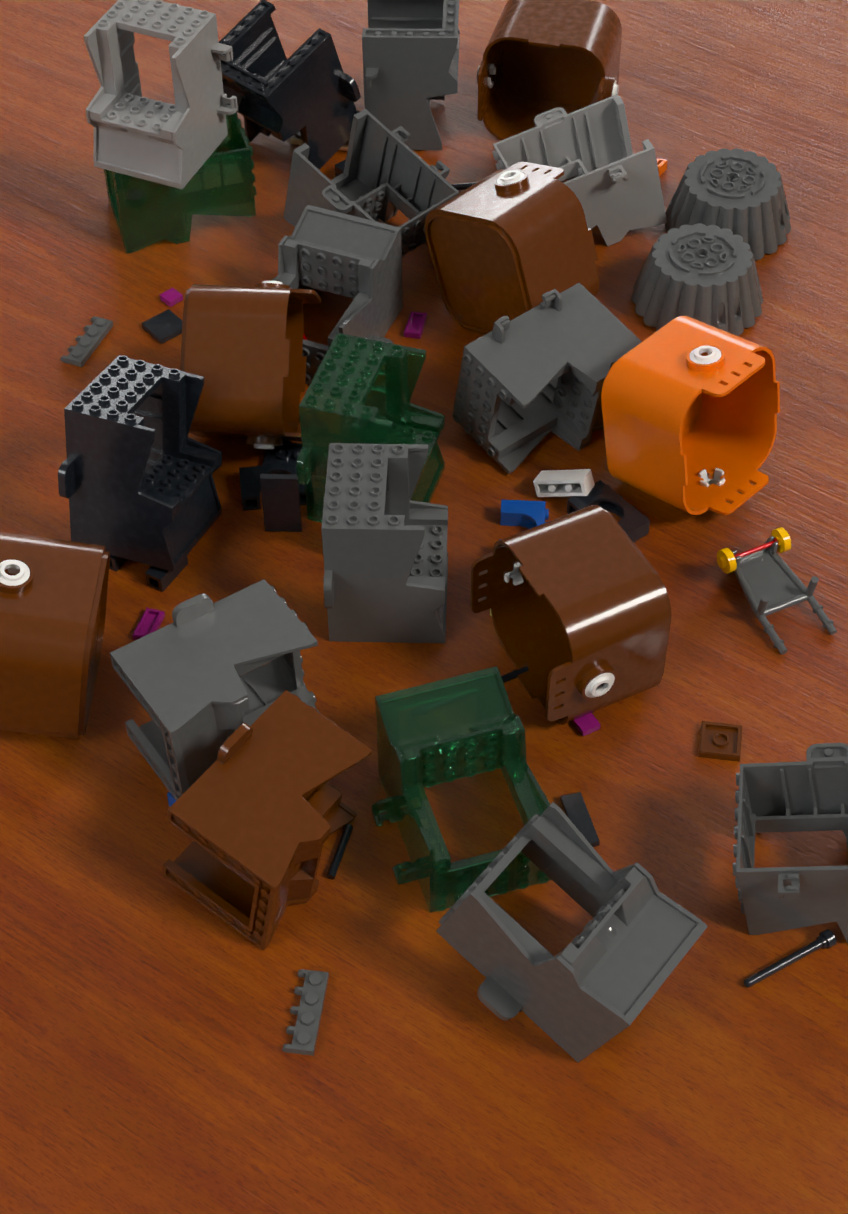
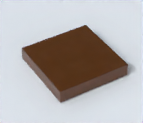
(720, 741)

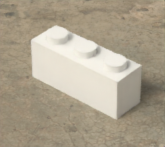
(564, 483)

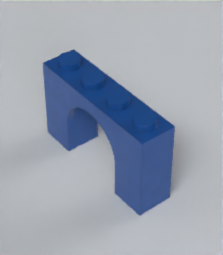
(523, 513)

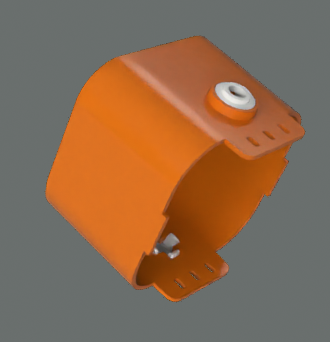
(692, 416)

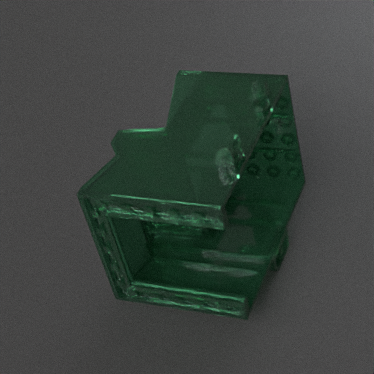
(158, 211)
(365, 399)
(441, 736)

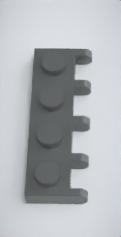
(88, 342)
(308, 1012)

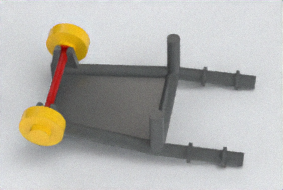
(771, 582)

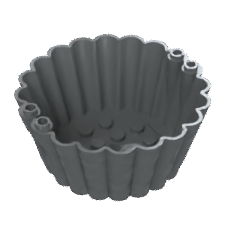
(736, 194)
(701, 276)

